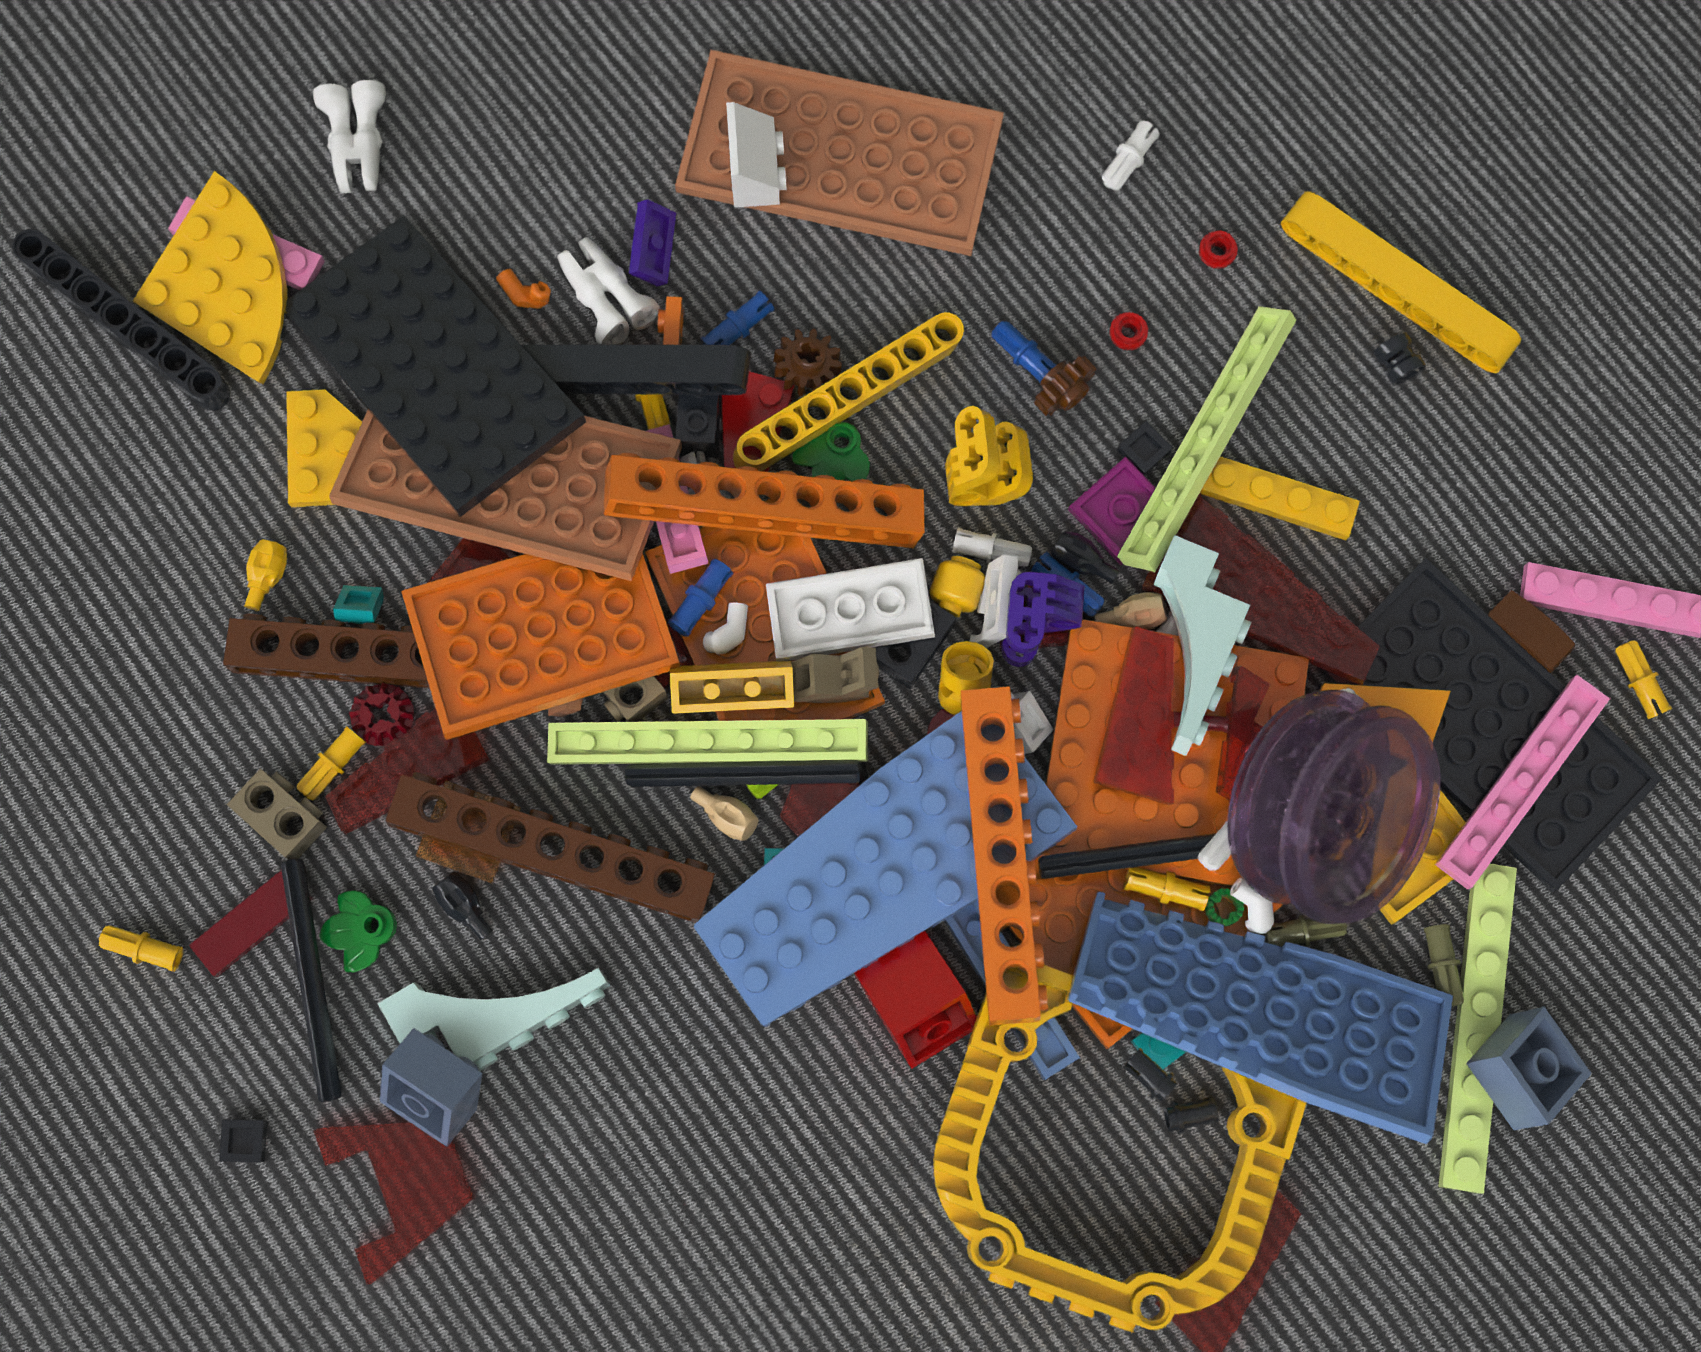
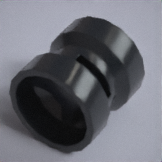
(1399, 359)

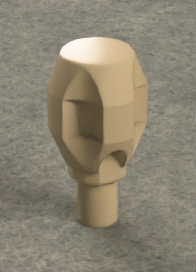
(1139, 610)
(727, 813)

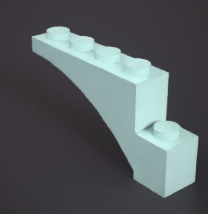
(1207, 631)
(488, 1025)

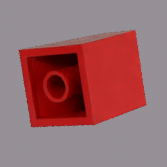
(918, 999)

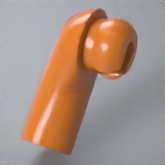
(523, 295)

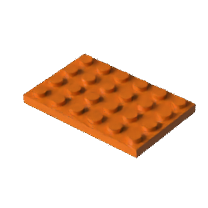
(755, 561)
(533, 638)

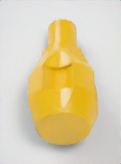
(264, 571)

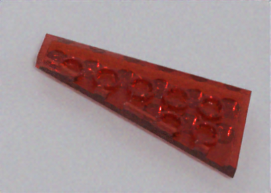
(1281, 607)

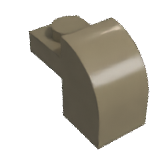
(834, 677)

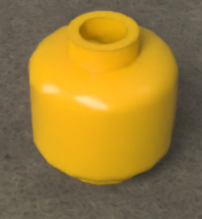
(957, 585)

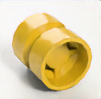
(963, 668)

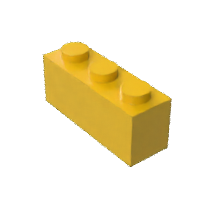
(732, 687)

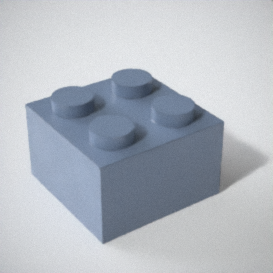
(1529, 1068)
(430, 1086)

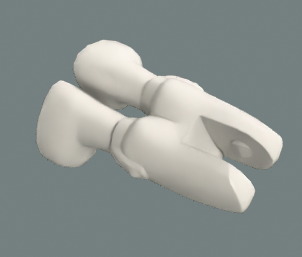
(365, 143)
(607, 277)

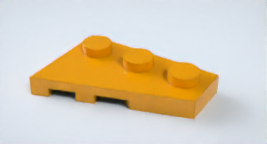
(1421, 704)

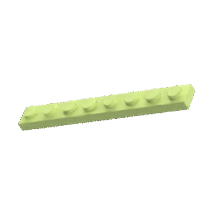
(1206, 439)
(707, 741)
(1476, 1020)

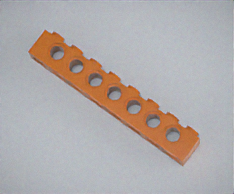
(747, 512)
(979, 710)

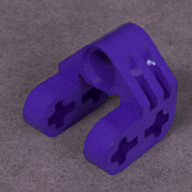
(1051, 607)

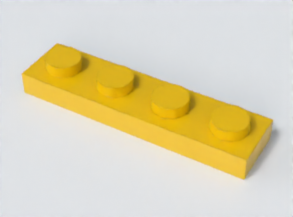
(1281, 498)

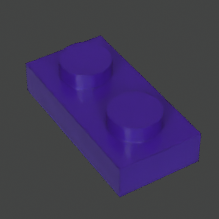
(652, 243)

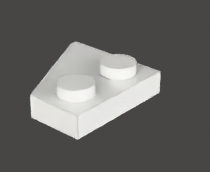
(995, 598)

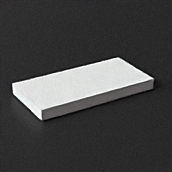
(850, 610)

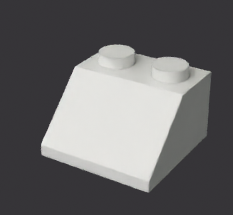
(754, 157)

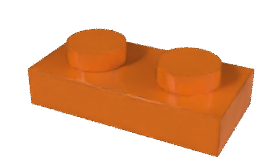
(671, 321)

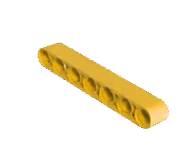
(1401, 282)
(859, 378)

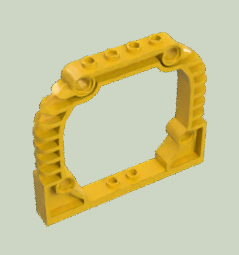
(1238, 1225)

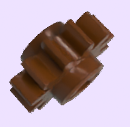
(806, 361)
(1065, 385)

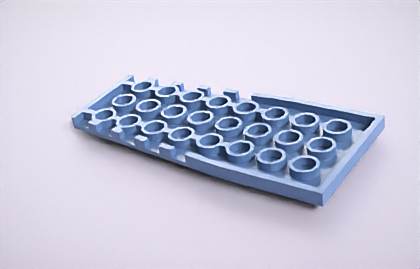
(868, 875)
(1271, 1012)

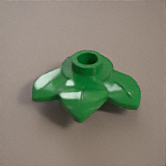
(831, 460)
(353, 931)

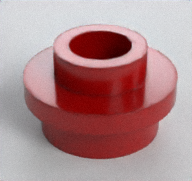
(1225, 242)
(1131, 321)

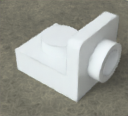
(1033, 725)

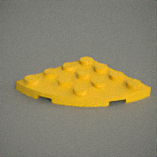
(222, 281)

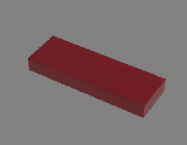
(243, 927)

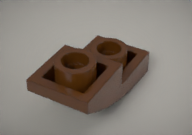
(1532, 630)

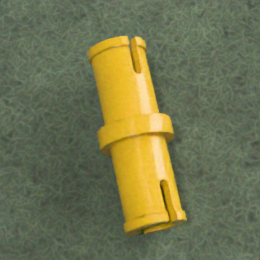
(1167, 887)

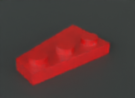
(742, 412)

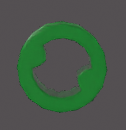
(1232, 917)

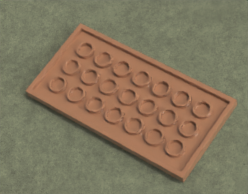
(851, 152)
(543, 511)

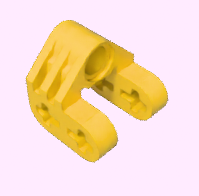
(987, 480)

